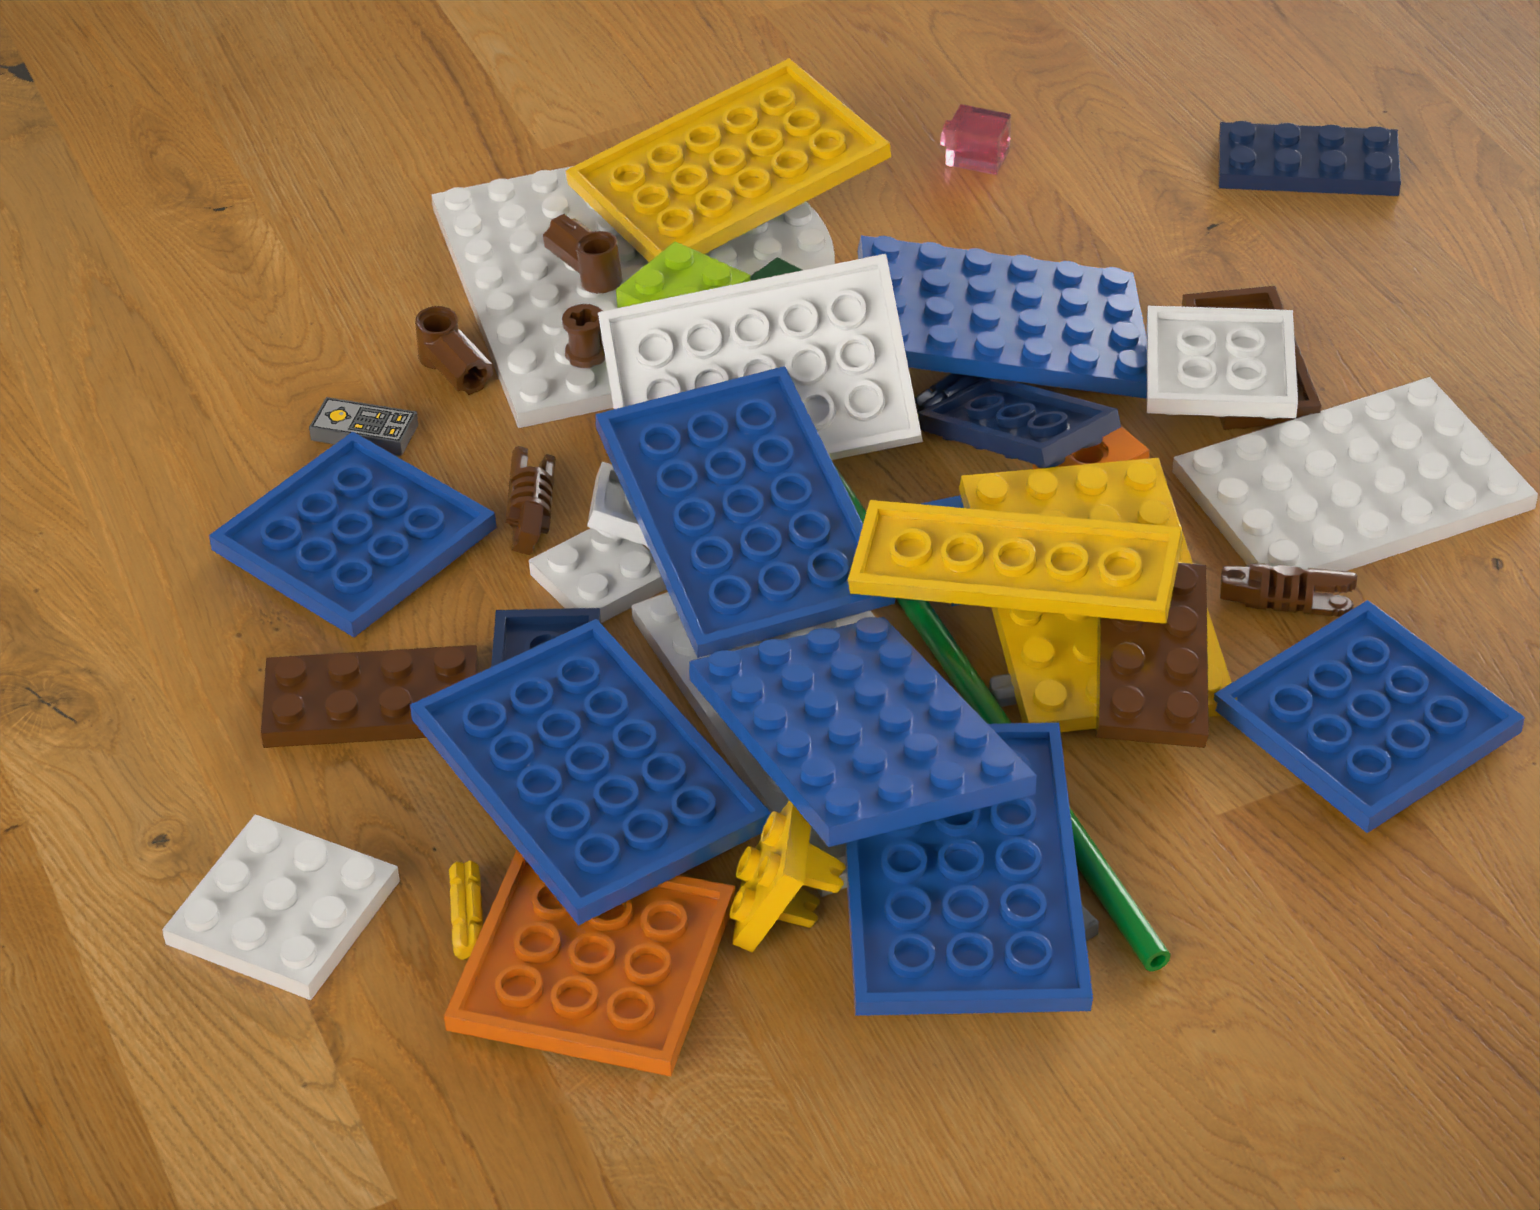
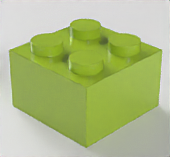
(677, 273)

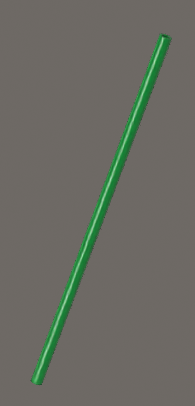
(1089, 859)

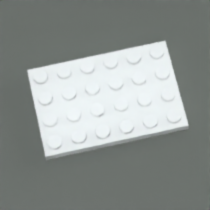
(825, 324)
(1355, 481)

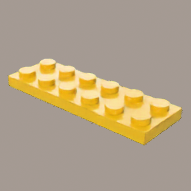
(1017, 561)

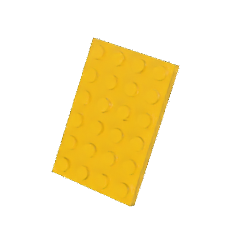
(728, 163)
(1056, 653)

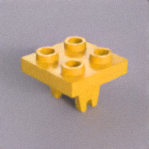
(774, 878)

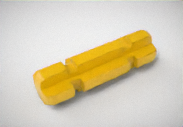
(465, 907)

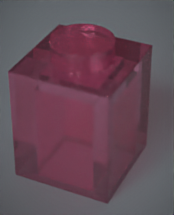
(977, 139)

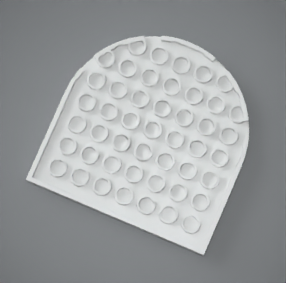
(524, 288)

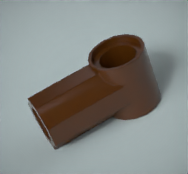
(587, 252)
(446, 348)

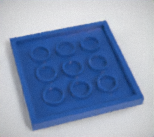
(353, 533)
(1368, 715)

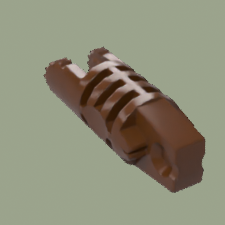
(529, 499)
(1288, 588)

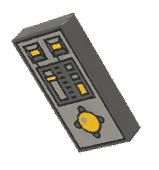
(381, 425)

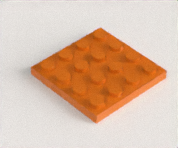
(595, 989)

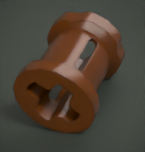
(584, 336)

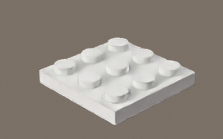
(1221, 362)
(281, 906)

